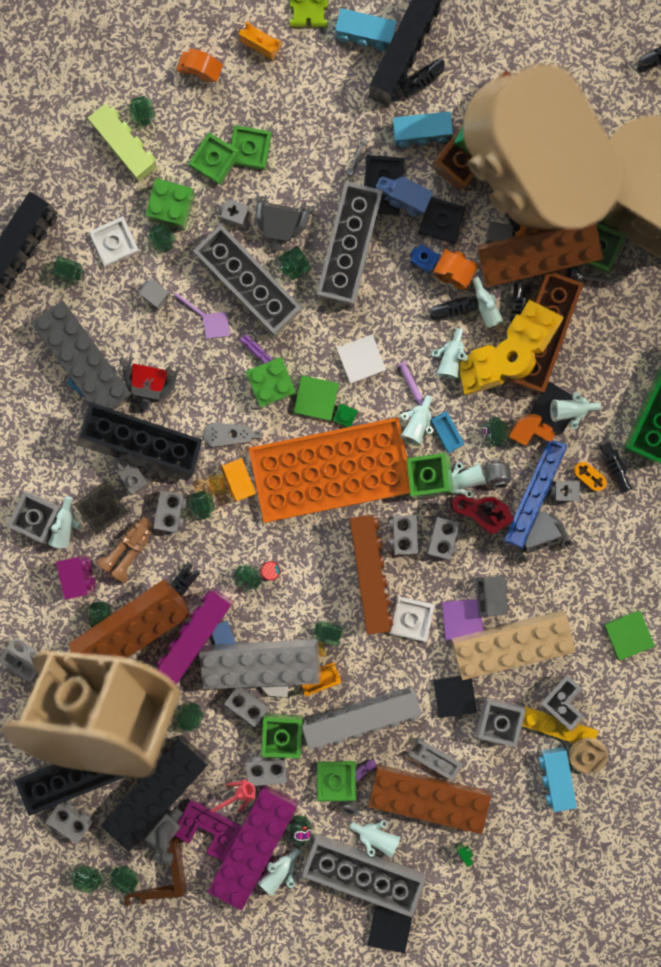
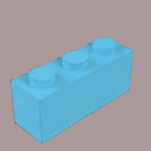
(364, 29)
(422, 129)
(557, 779)

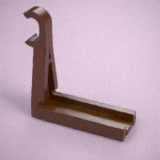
(179, 885)

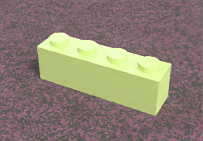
(122, 142)

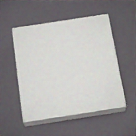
(114, 242)
(361, 359)
(412, 619)

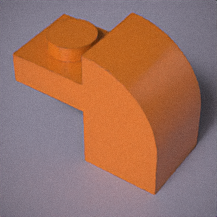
(200, 64)
(527, 426)

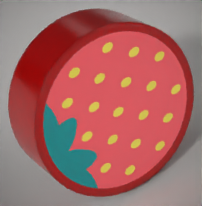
(270, 570)

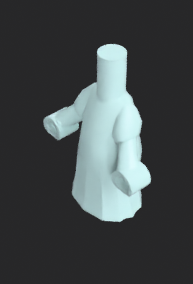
(486, 304)
(453, 353)
(572, 408)
(418, 423)
(469, 478)
(62, 526)
(379, 839)
(278, 871)

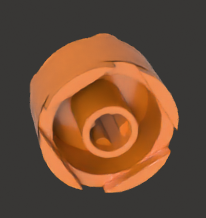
(455, 269)

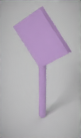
(214, 324)

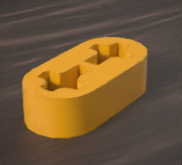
(592, 473)

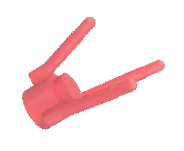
(244, 792)

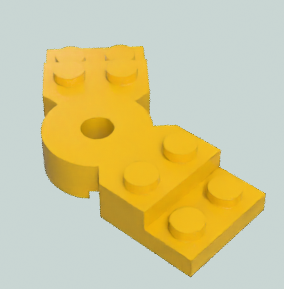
(526, 336)

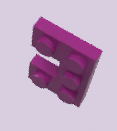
(200, 816)

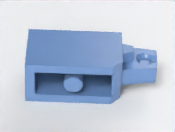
(405, 195)

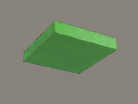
(253, 145)
(214, 158)
(316, 398)
(629, 635)
(336, 781)

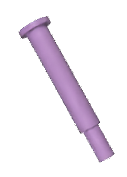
(410, 382)

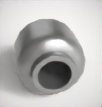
(498, 474)

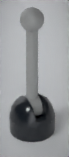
(576, 274)

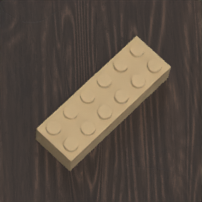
(513, 645)

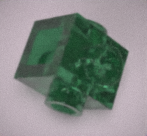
(294, 263)

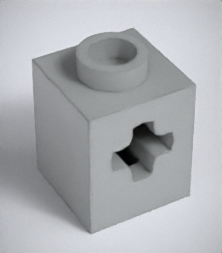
(238, 219)
(154, 293)
(573, 491)

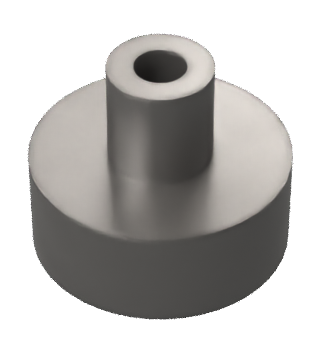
(349, 808)

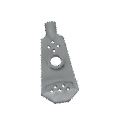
(223, 434)

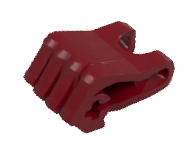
(486, 522)

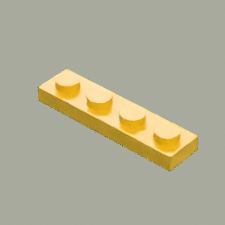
(552, 726)

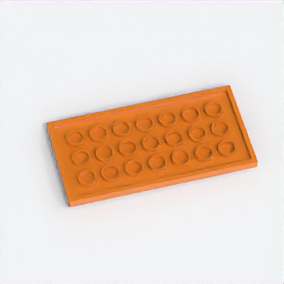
(330, 469)

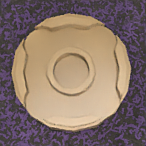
(588, 755)

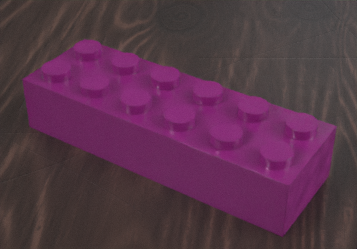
(194, 635)
(252, 847)

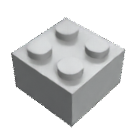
(34, 516)
(500, 721)

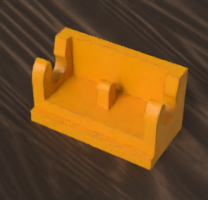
(259, 41)
(238, 480)
(329, 678)

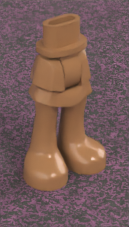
(134, 537)

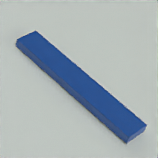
(535, 494)

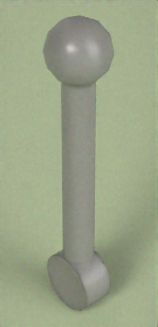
(350, 171)

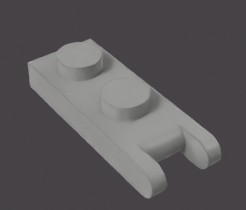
(436, 760)

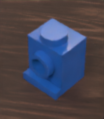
(424, 265)

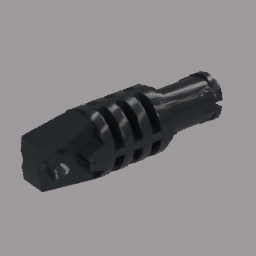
(615, 467)

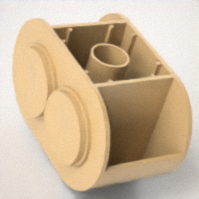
(542, 150)
(639, 202)
(95, 714)

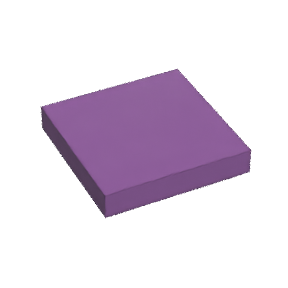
(461, 618)

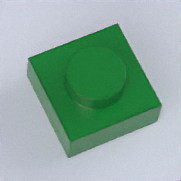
(345, 415)
(465, 853)

